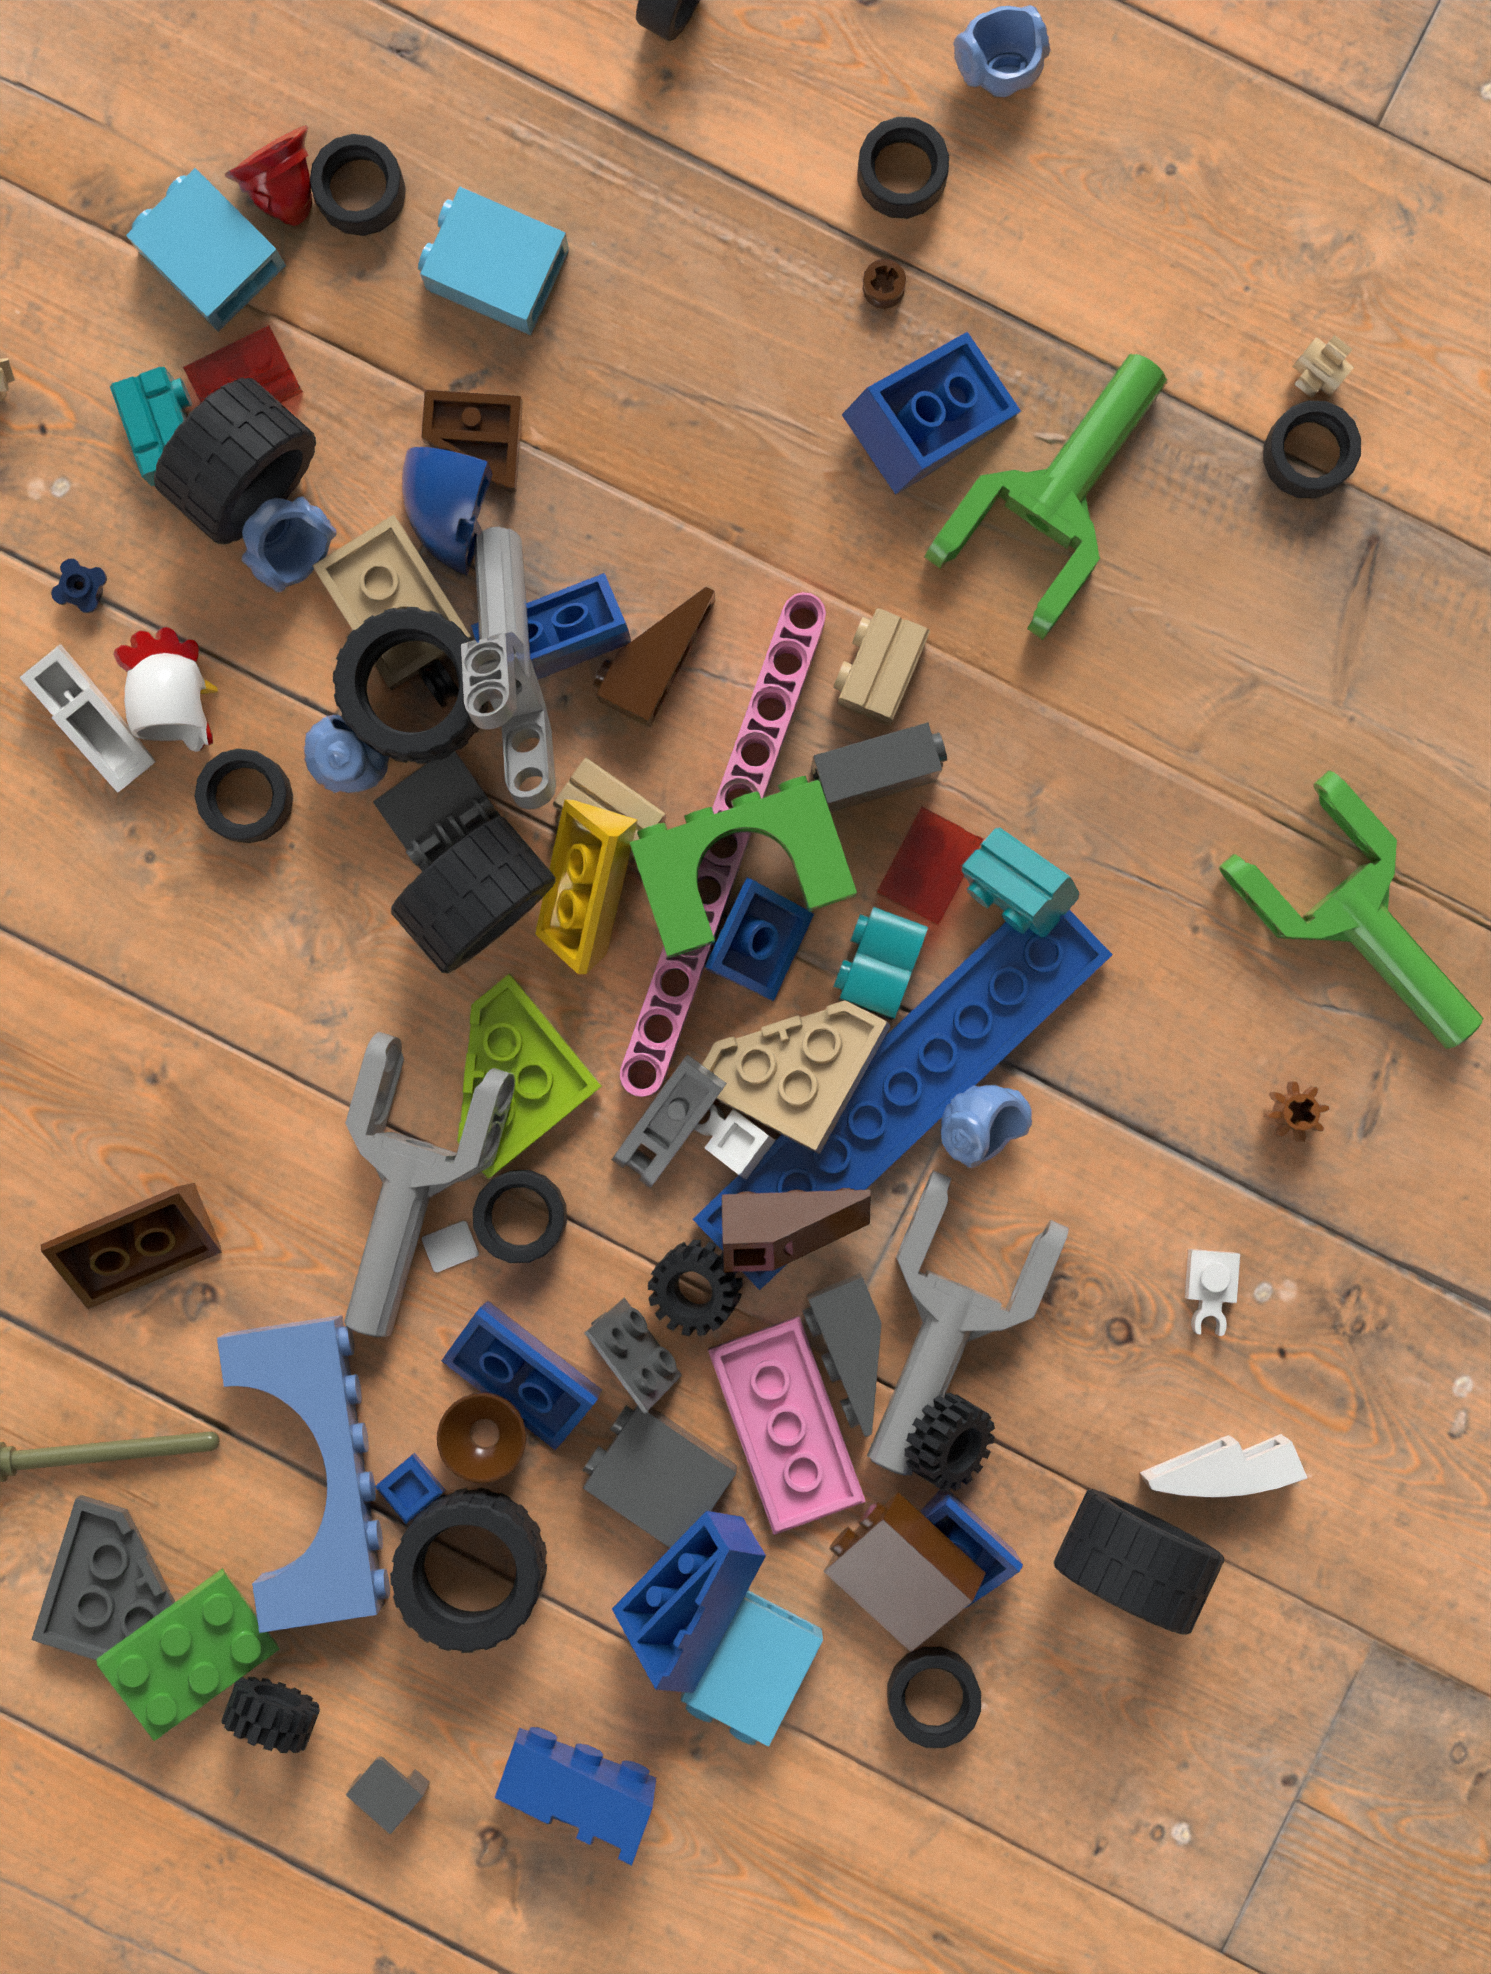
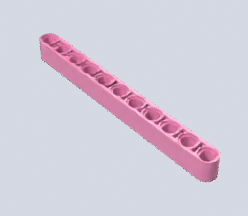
(724, 871)

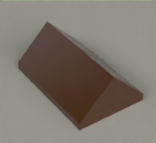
(134, 1246)

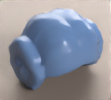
(1003, 49)
(286, 541)
(340, 758)
(983, 1122)

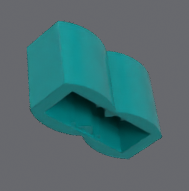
(881, 963)

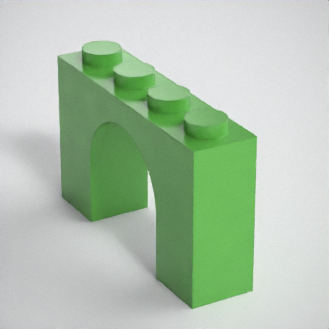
(792, 818)

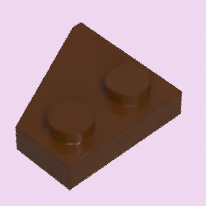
(477, 427)

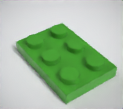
(187, 1654)

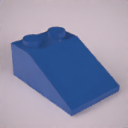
(930, 412)

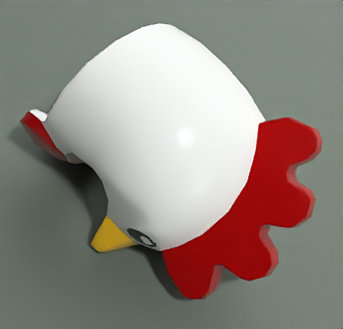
(165, 689)

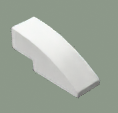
(87, 718)
(1227, 1470)

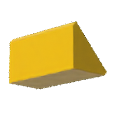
(589, 874)

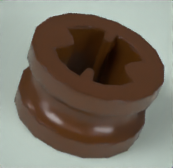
(880, 299)

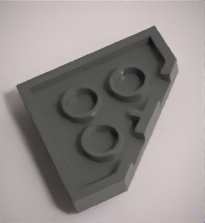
(100, 1582)

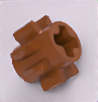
(1309, 1108)

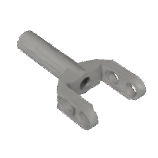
(502, 667)
(409, 1175)
(950, 1319)

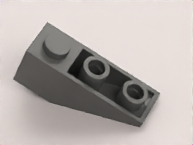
(852, 1335)

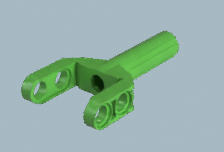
(1056, 496)
(1360, 915)

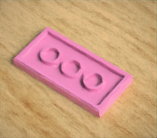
(786, 1425)

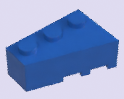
(689, 1600)
(578, 1789)

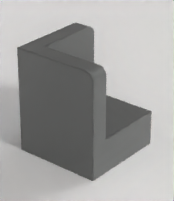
(387, 1793)

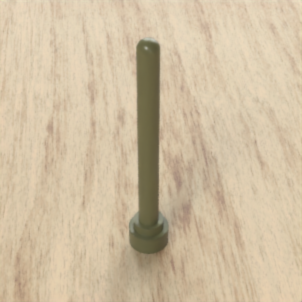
(103, 1451)

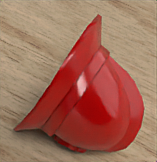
(278, 178)

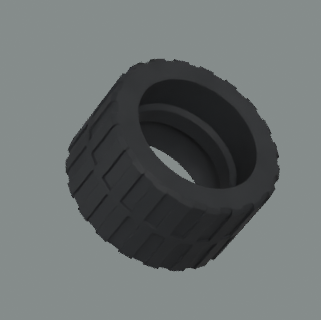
(233, 458)
(352, 674)
(472, 894)
(1138, 1562)
(443, 1623)

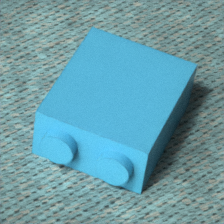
(205, 248)
(493, 260)
(755, 1670)

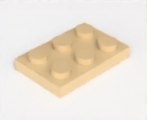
(385, 573)

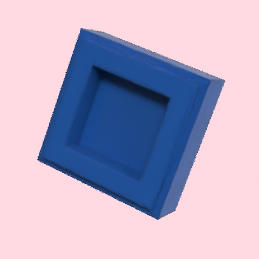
(410, 1488)

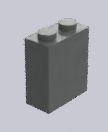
(879, 766)
(657, 1474)

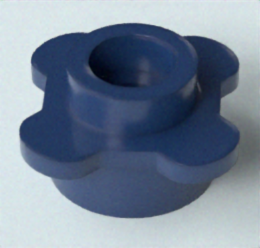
(92, 590)

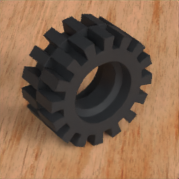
(680, 1309)
(949, 1442)
(270, 1715)

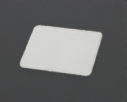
(450, 1246)

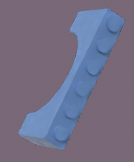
(311, 1373)

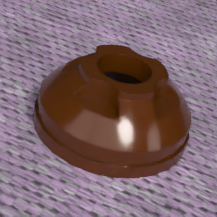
(467, 1458)

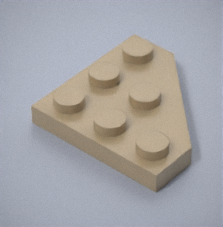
(799, 1070)

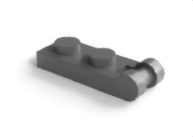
(670, 1119)

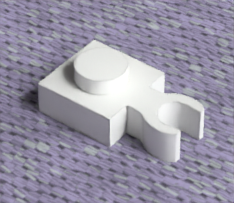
(735, 1140)
(1211, 1280)

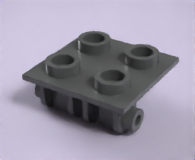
(435, 809)
(633, 1354)

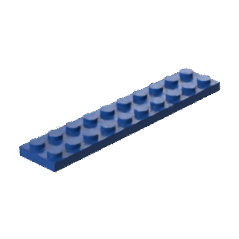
(927, 1061)

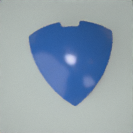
(444, 501)

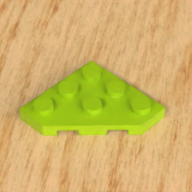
(549, 1076)

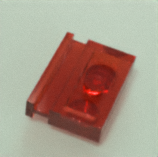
(252, 357)
(928, 866)

